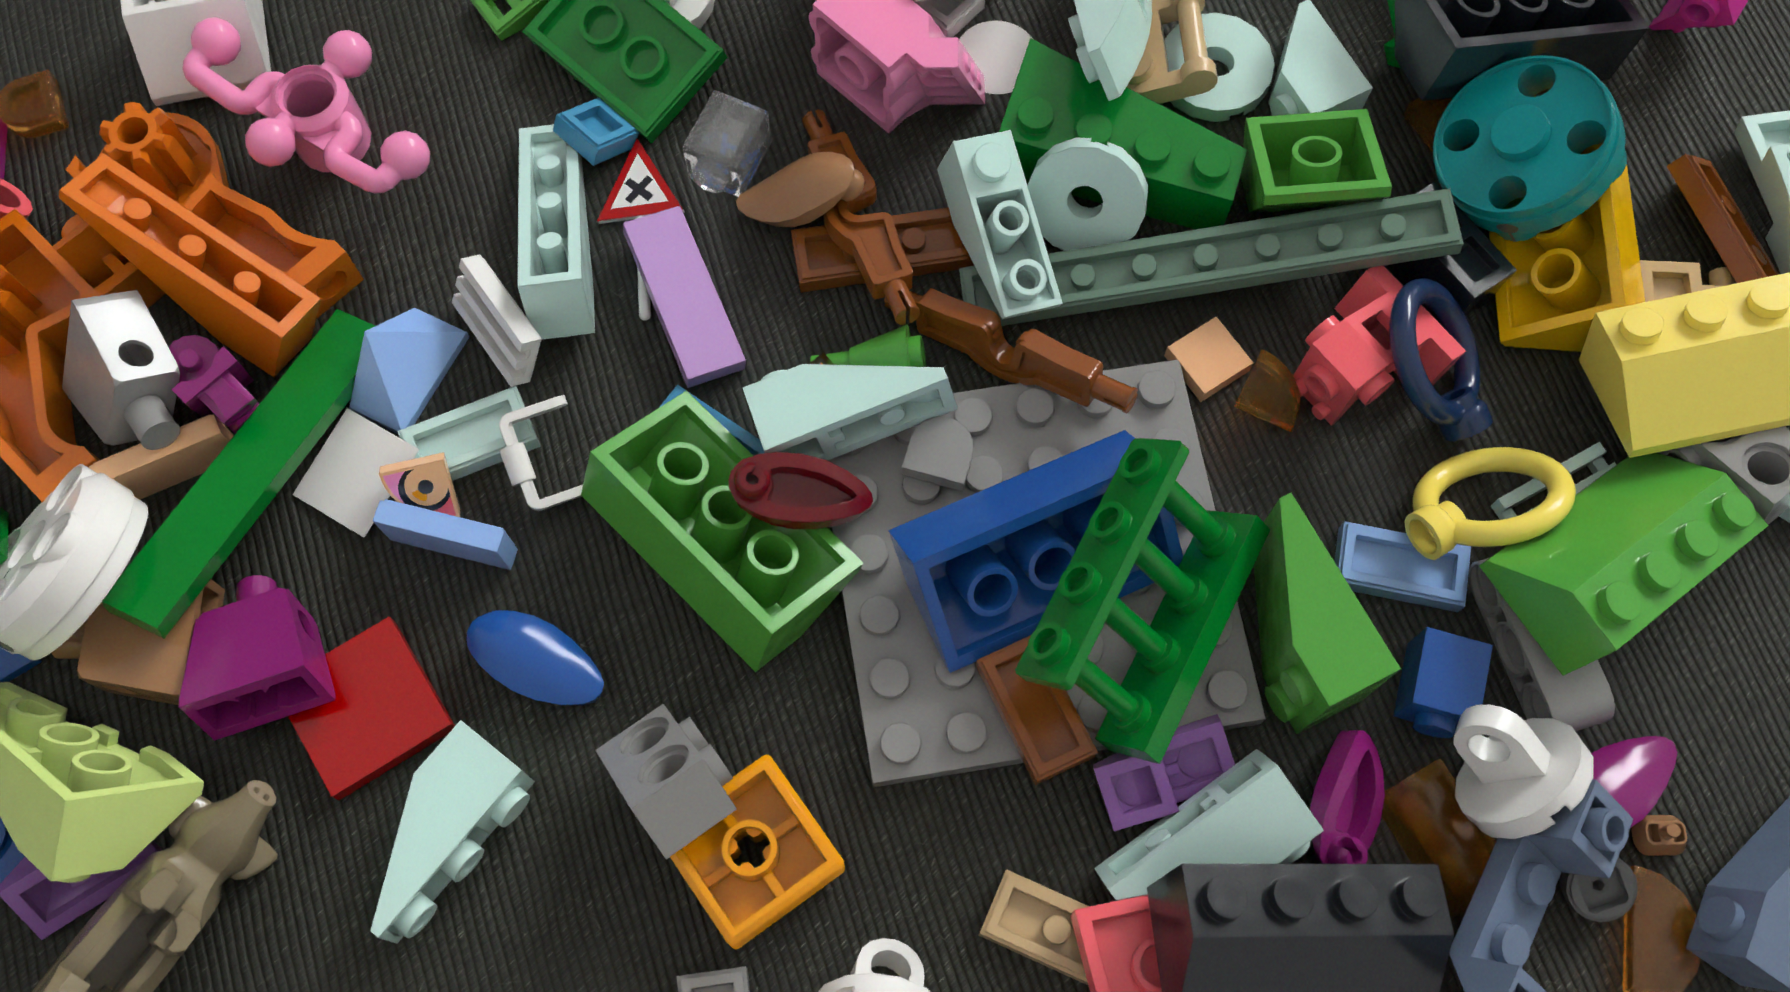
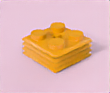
(797, 861)

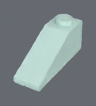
(843, 407)
(1236, 819)

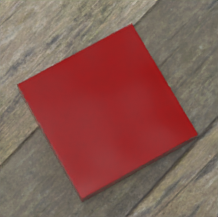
(379, 711)

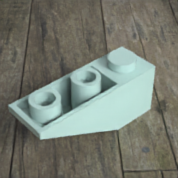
(999, 223)
(447, 816)

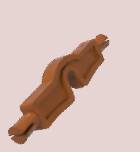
(866, 237)
(1032, 361)

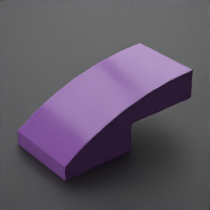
(1146, 790)

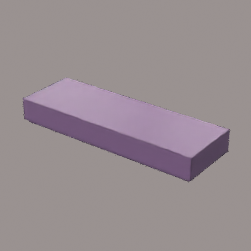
(684, 296)

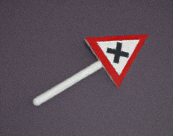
(636, 194)

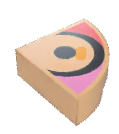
(422, 483)

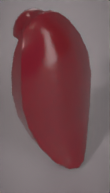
(798, 491)

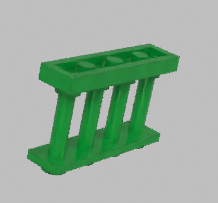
(1187, 623)

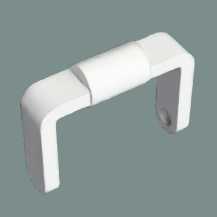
(517, 459)

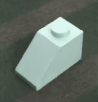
(1316, 70)

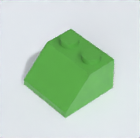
(1312, 161)

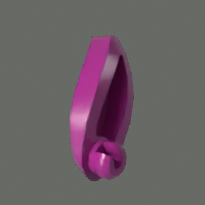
(1635, 772)
(1348, 800)

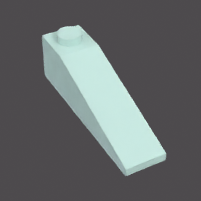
(553, 236)

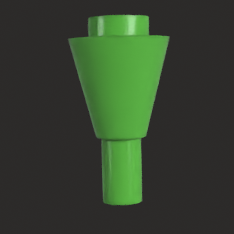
(888, 349)

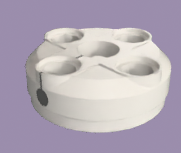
(66, 560)

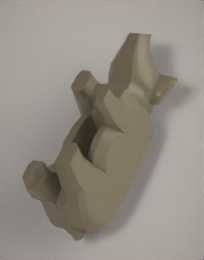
(167, 897)

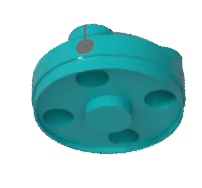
(1529, 145)

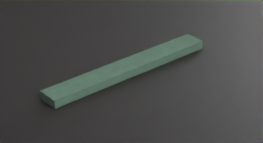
(1243, 254)

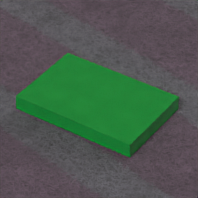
(629, 54)

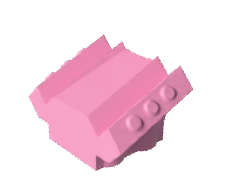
(891, 58)

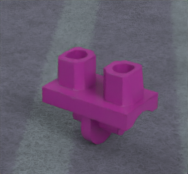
(212, 381)

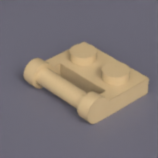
(1195, 75)

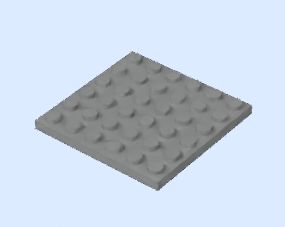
(945, 723)

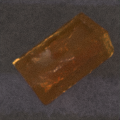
(1436, 831)

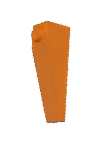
(196, 265)

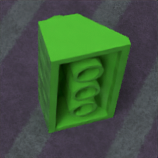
(672, 502)
(1622, 555)

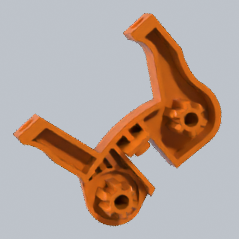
(43, 279)

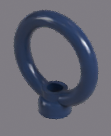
(1459, 410)

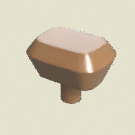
(1660, 835)

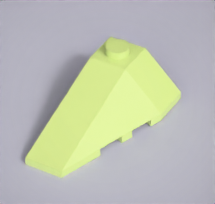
(77, 795)

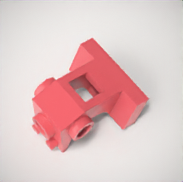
(1355, 354)

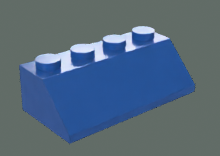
(997, 556)

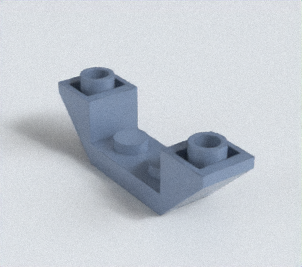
(1522, 882)

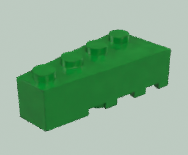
(1186, 166)

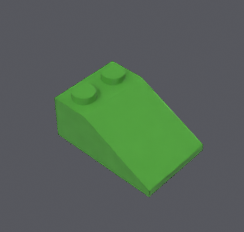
(1312, 629)

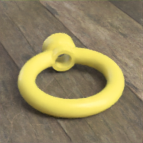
(1438, 527)

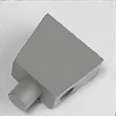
(121, 371)

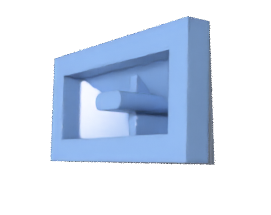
(403, 367)

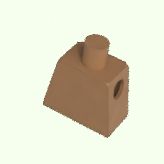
(133, 660)

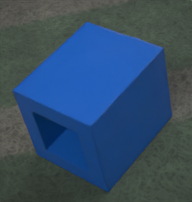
(1441, 680)

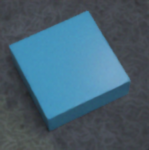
(595, 131)

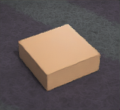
(1209, 358)

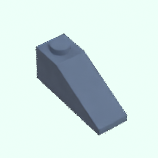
(1747, 911)

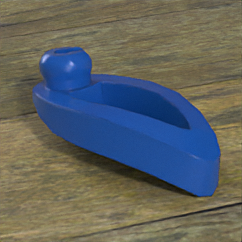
(534, 658)

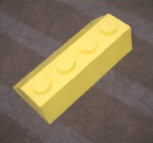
(1693, 365)

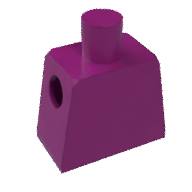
(254, 661)

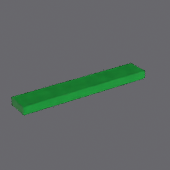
(240, 481)

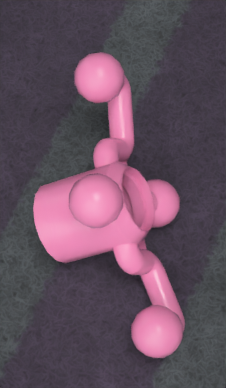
(306, 109)

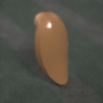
(802, 190)

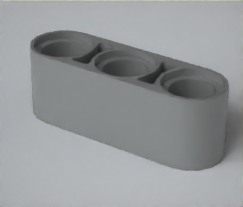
(1575, 699)

